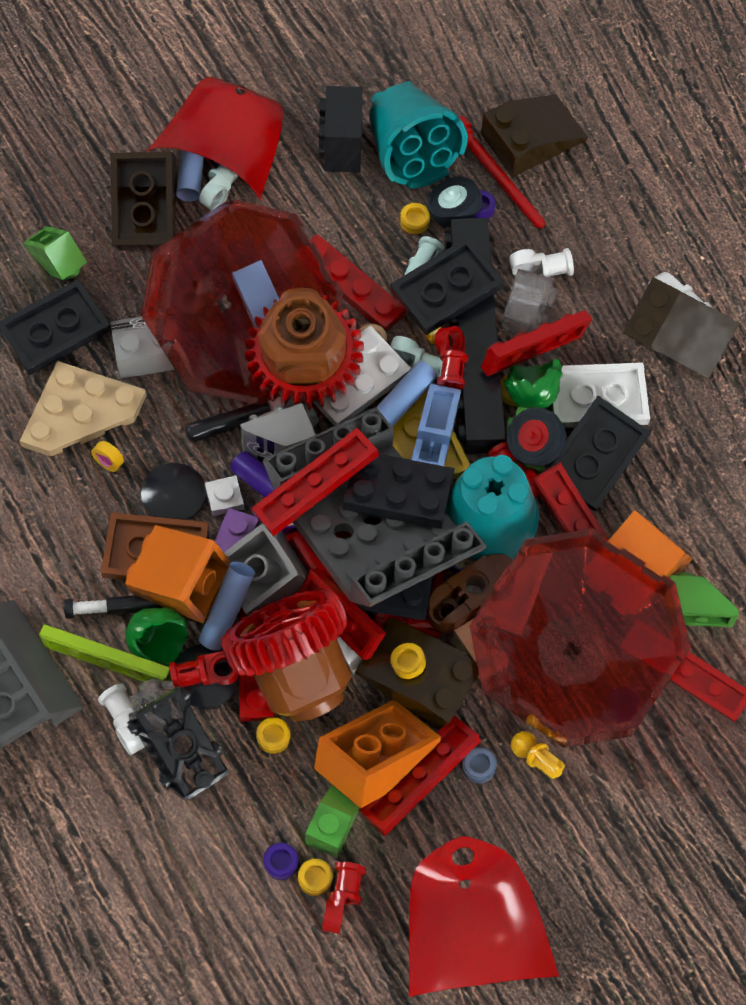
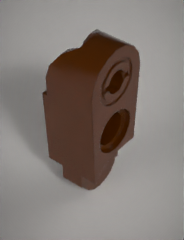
(461, 601)

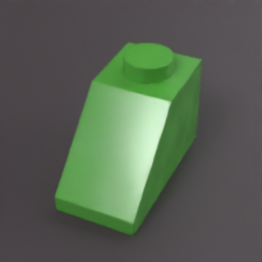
(56, 252)
(703, 602)
(331, 823)

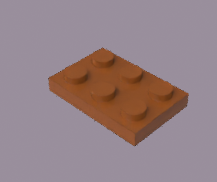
(127, 534)

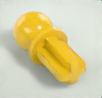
(526, 746)

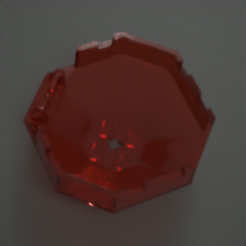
(197, 271)
(605, 604)

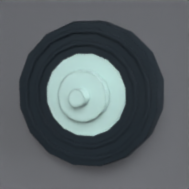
(454, 200)

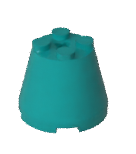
(415, 135)
(496, 503)

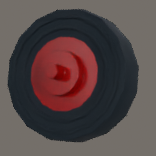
(536, 436)

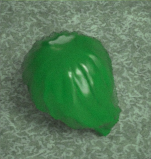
(536, 385)
(156, 635)

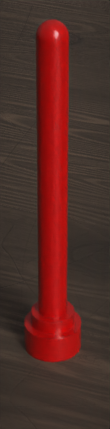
(501, 177)

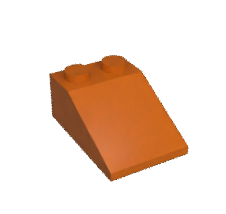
(374, 752)

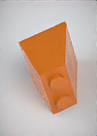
(650, 545)
(178, 572)

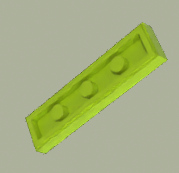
(103, 655)

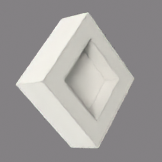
(223, 495)

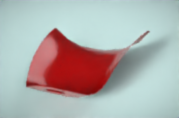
(228, 129)
(473, 932)

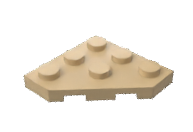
(79, 409)

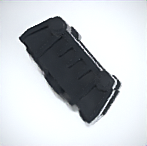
(162, 747)

